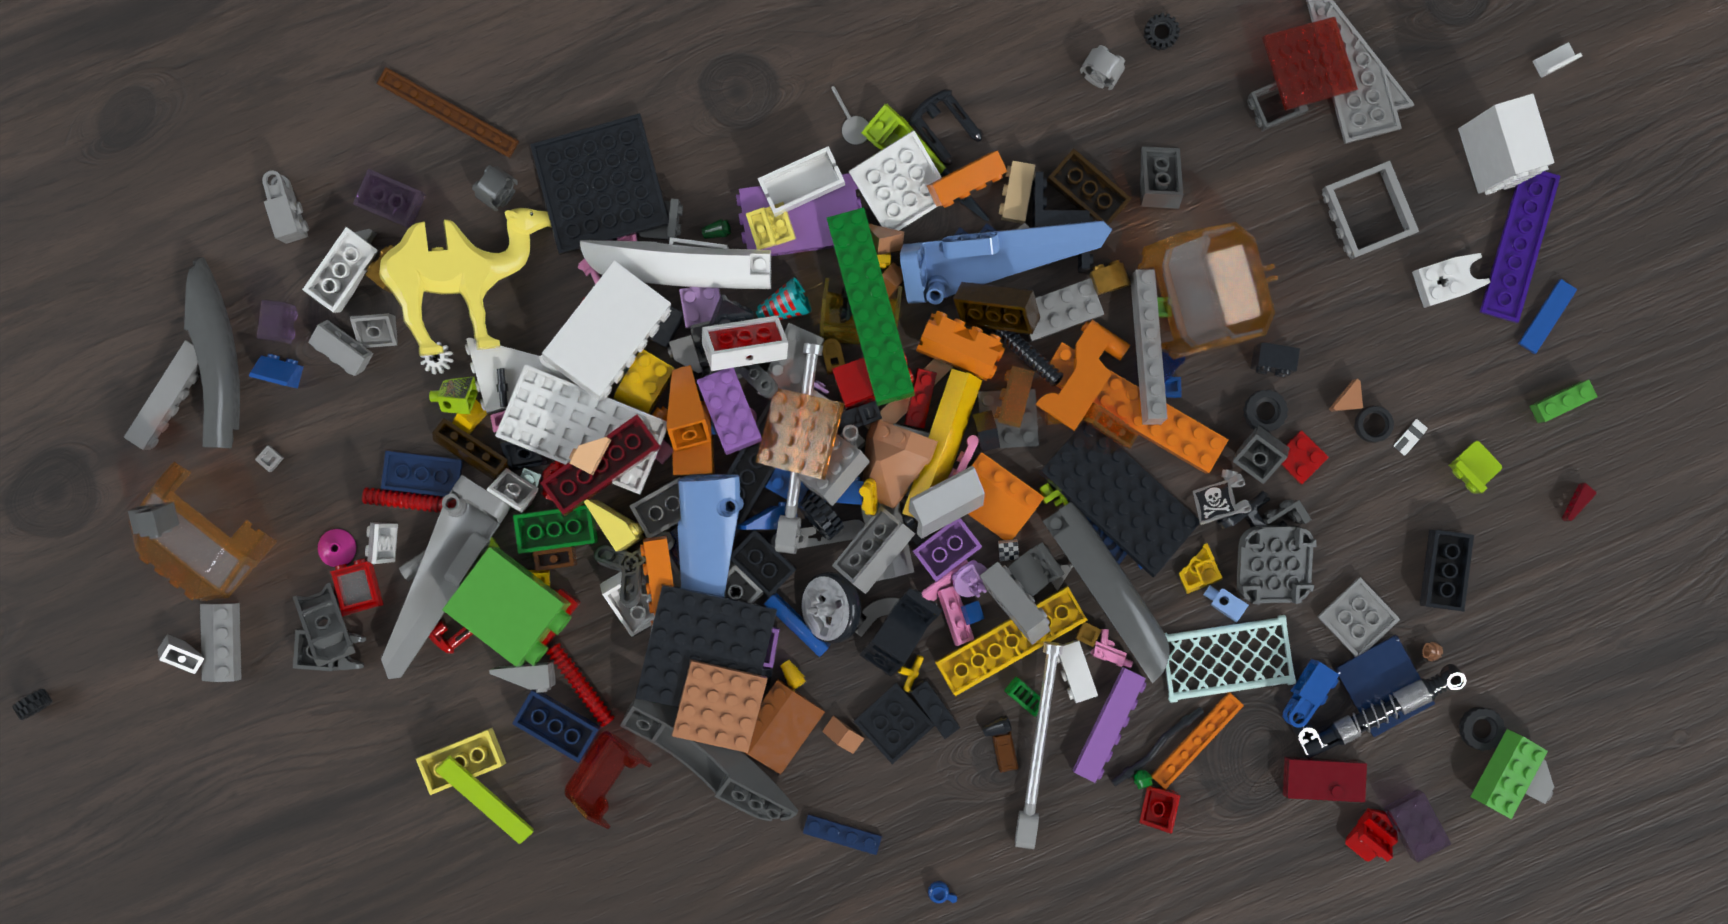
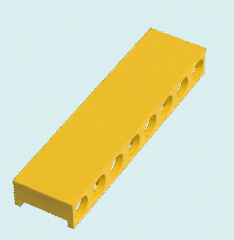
(947, 431)
(1007, 644)

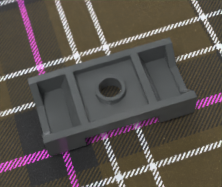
(328, 641)

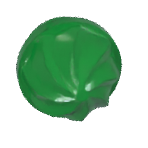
(1143, 779)

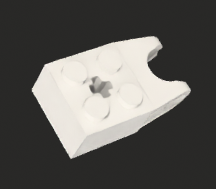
(1454, 277)

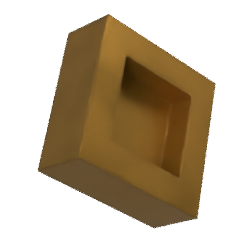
(1088, 634)

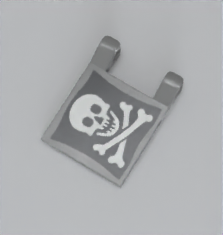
(1218, 500)

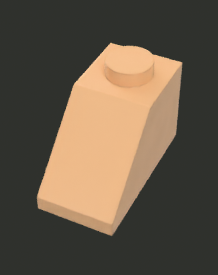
(589, 454)

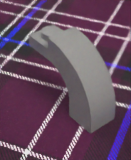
(873, 611)

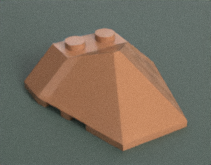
(895, 459)

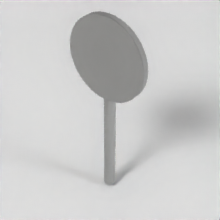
(853, 125)

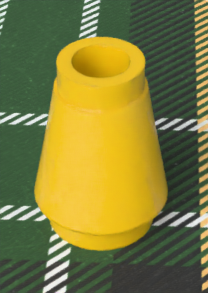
(792, 675)

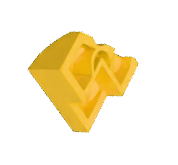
(1200, 571)

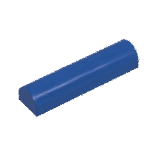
(796, 624)

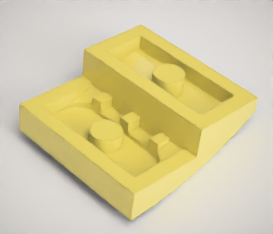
(768, 229)

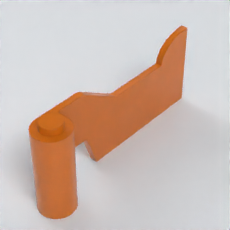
(1088, 376)

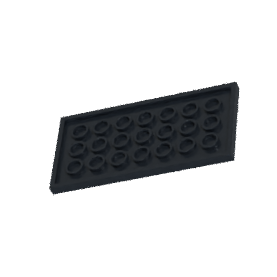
(1120, 498)

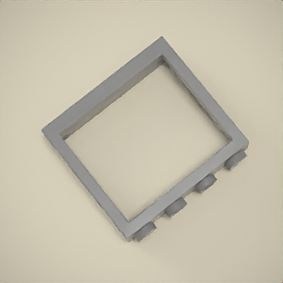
(1397, 197)

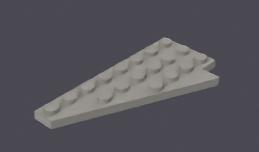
(1379, 96)

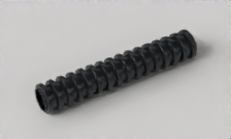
(1030, 356)

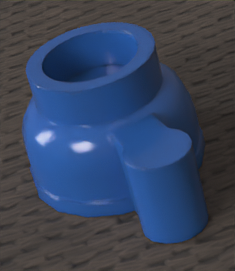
(939, 893)

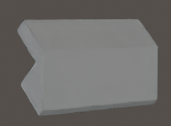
(947, 501)

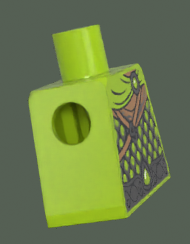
(456, 395)

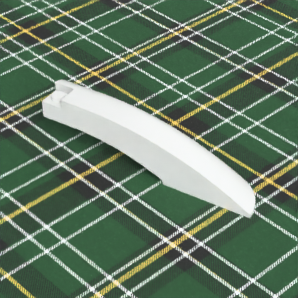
(683, 264)

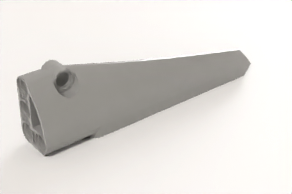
(451, 554)

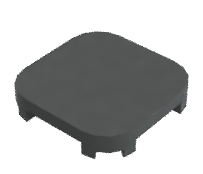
(1275, 564)

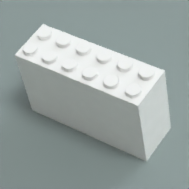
(1506, 145)
(607, 331)

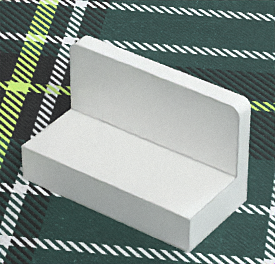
(1555, 60)

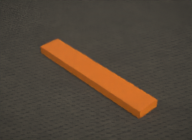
(1197, 740)

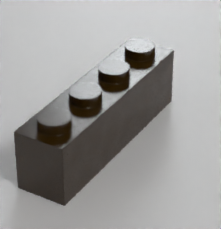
(469, 449)

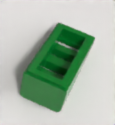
(1012, 687)

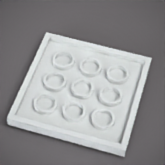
(897, 182)

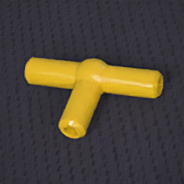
(911, 673)

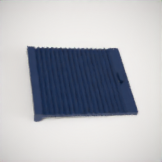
(1377, 675)

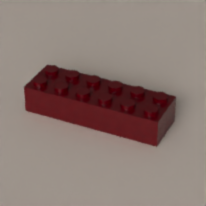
(628, 447)

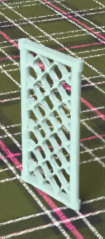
(1280, 620)

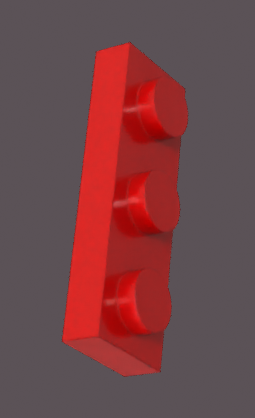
(920, 403)

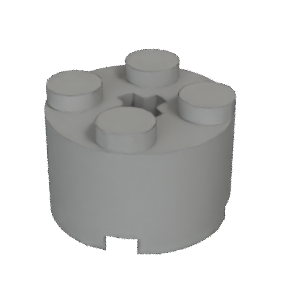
(1103, 67)

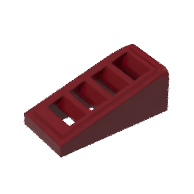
(1579, 500)

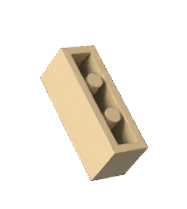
(1017, 192)

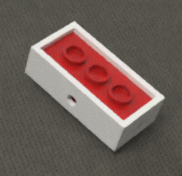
(744, 343)

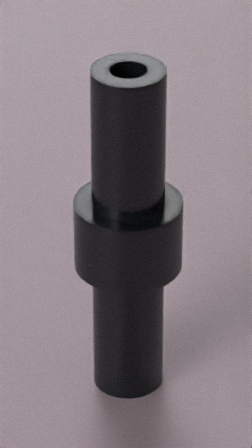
(502, 387)

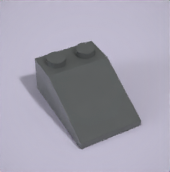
(1161, 177)

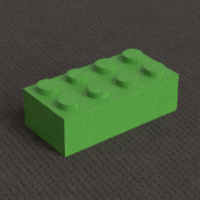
(1509, 773)

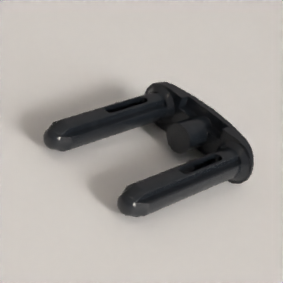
(930, 107)

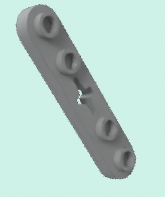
(849, 532)

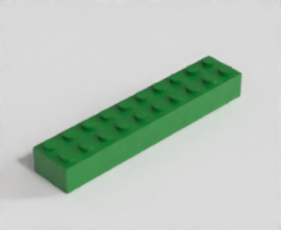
(870, 307)

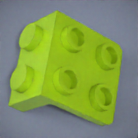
(1475, 467)

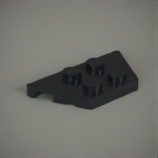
(728, 313)

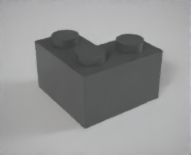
(153, 519)

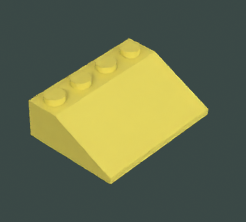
(619, 529)

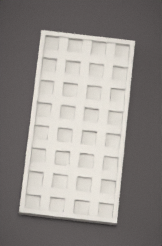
(559, 416)

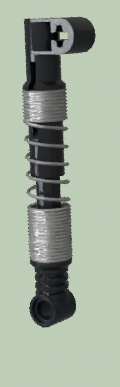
(1404, 700)

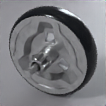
(841, 604)

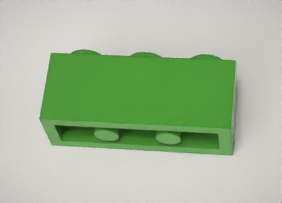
(1563, 401)

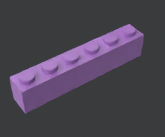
(1109, 724)

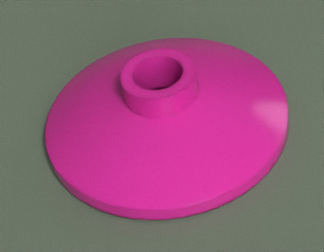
(346, 547)

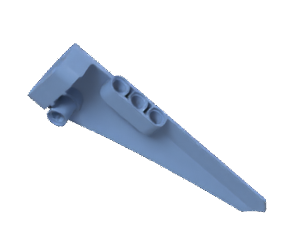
(990, 256)
(707, 530)

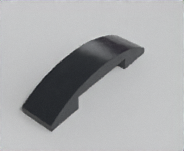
(859, 416)

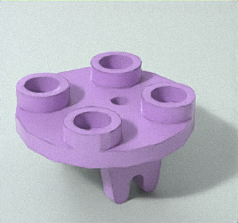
(968, 580)

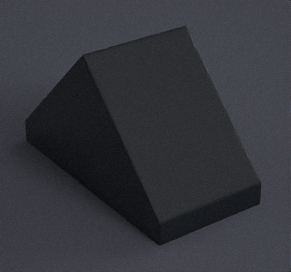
(986, 430)

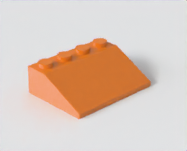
(1006, 499)

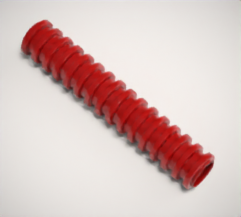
(404, 500)
(580, 685)

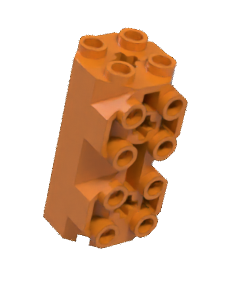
(961, 347)

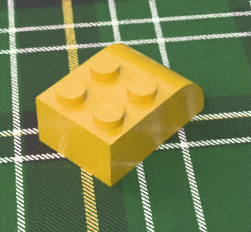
(644, 382)

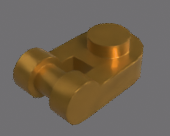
(831, 350)

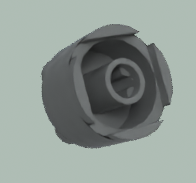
(495, 187)

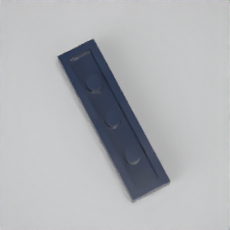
(842, 834)

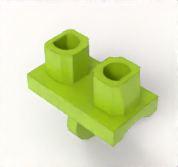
(1049, 495)

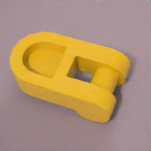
(870, 499)

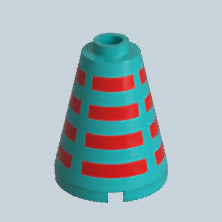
(785, 302)

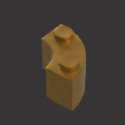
(1110, 277)

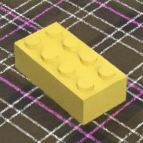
(475, 753)

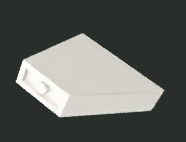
(485, 365)

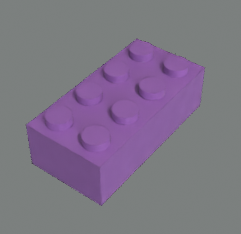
(729, 410)

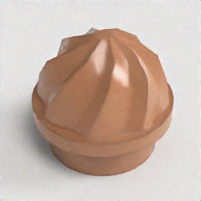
(1432, 651)

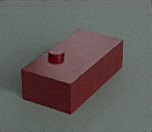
(1324, 779)

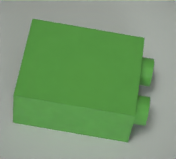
(508, 608)

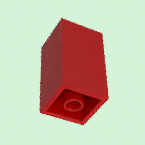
(855, 383)

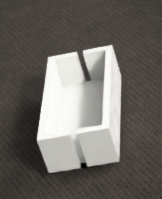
(802, 181)

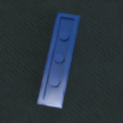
(1547, 316)

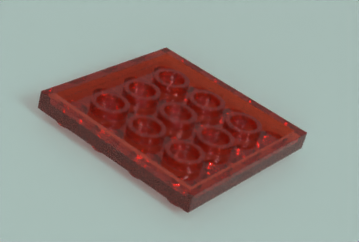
(1309, 63)

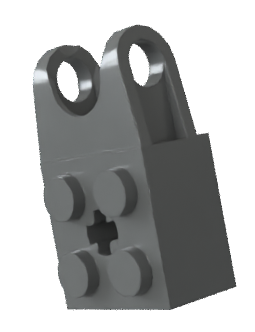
(304, 660)

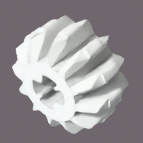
(438, 366)

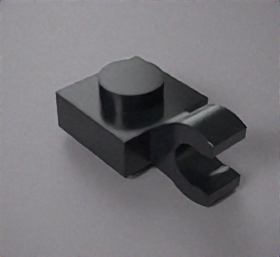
(913, 527)

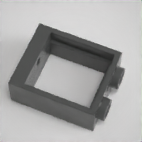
(1260, 118)

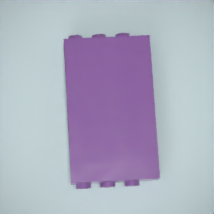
(807, 220)

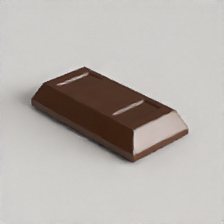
(1005, 752)

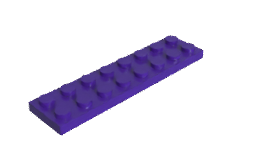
(1519, 247)

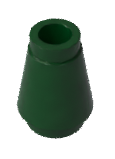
(717, 229)

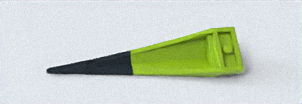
(889, 127)

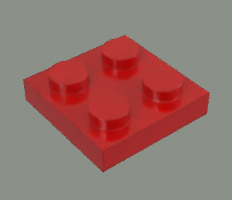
(1303, 457)

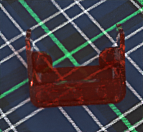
(598, 773)

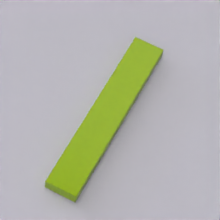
(484, 799)

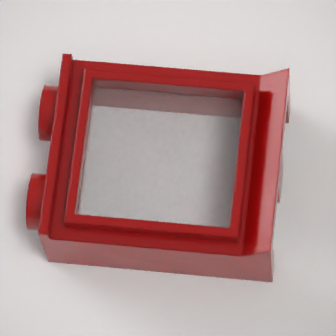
(356, 587)

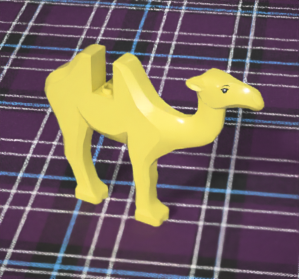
(460, 269)

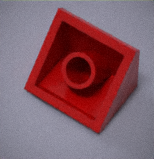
(1160, 808)

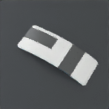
(1410, 437)

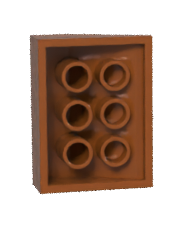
(782, 726)

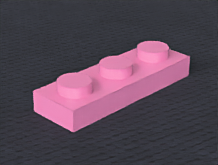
(952, 606)

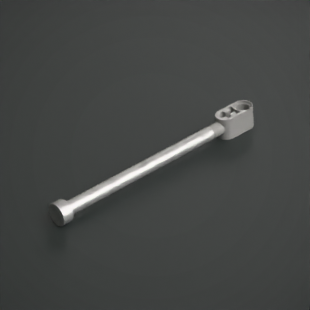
(789, 524)
(1028, 820)

